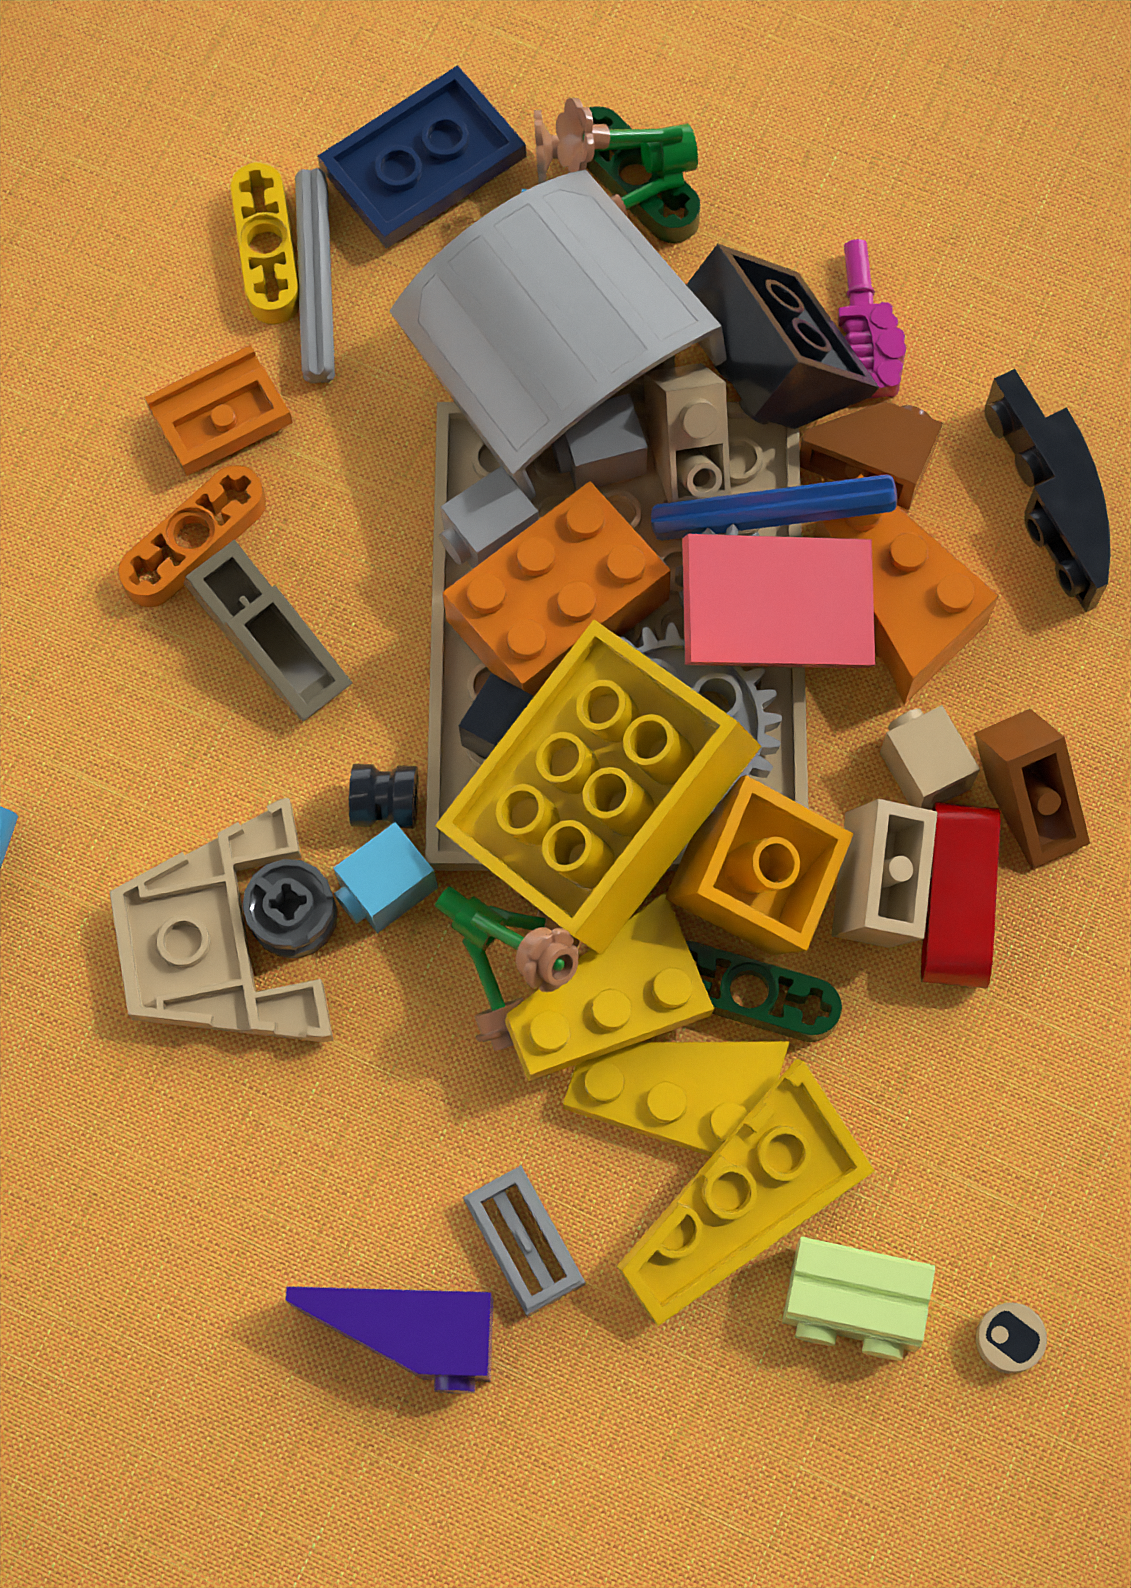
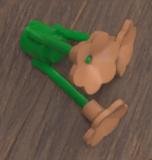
(663, 150)

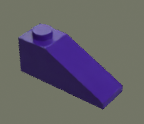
(422, 1331)

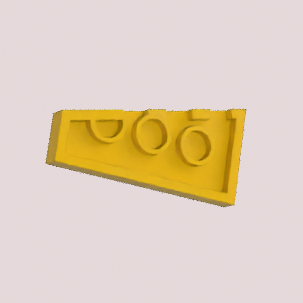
(754, 1190)

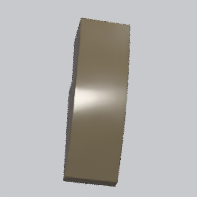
(267, 630)

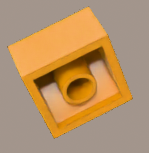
(761, 868)

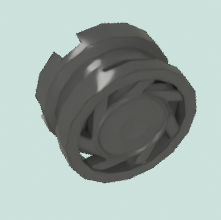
(290, 908)

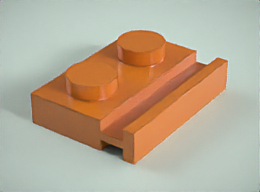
(218, 410)

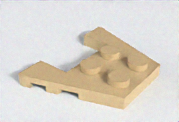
(188, 940)

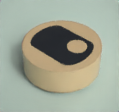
(1011, 1338)

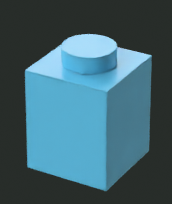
(383, 879)

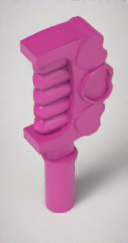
(870, 326)

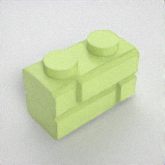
(858, 1298)

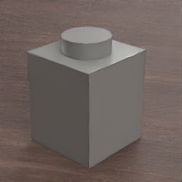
(603, 445)
(485, 518)

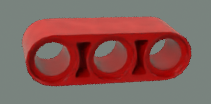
(962, 897)

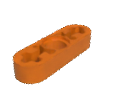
(148, 551)

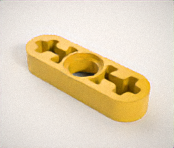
(250, 225)

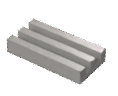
(550, 1291)

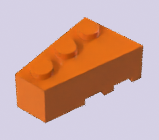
(921, 596)

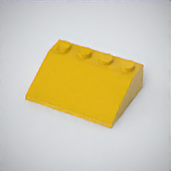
(598, 786)

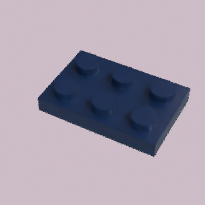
(422, 156)

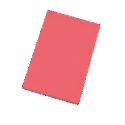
(778, 601)

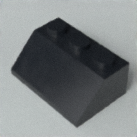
(778, 341)

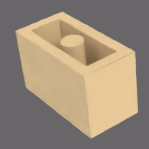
(885, 874)

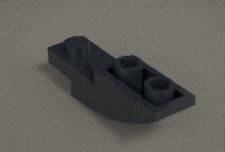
(1068, 501)

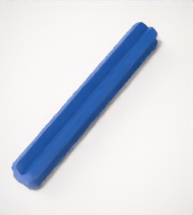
(775, 507)

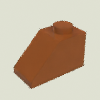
(874, 443)
(1033, 786)

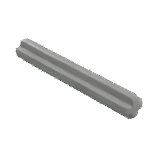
(314, 276)

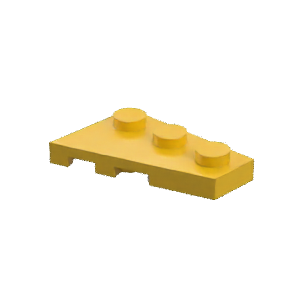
(614, 999)
(677, 1089)

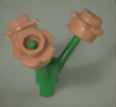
(544, 956)

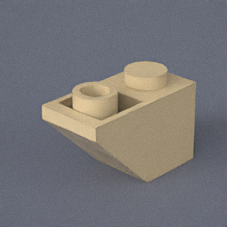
(688, 431)

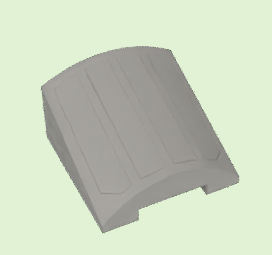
(548, 316)

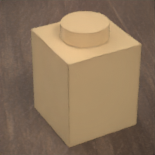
(928, 757)

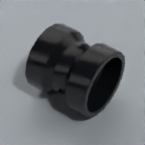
(383, 795)

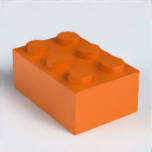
(548, 585)

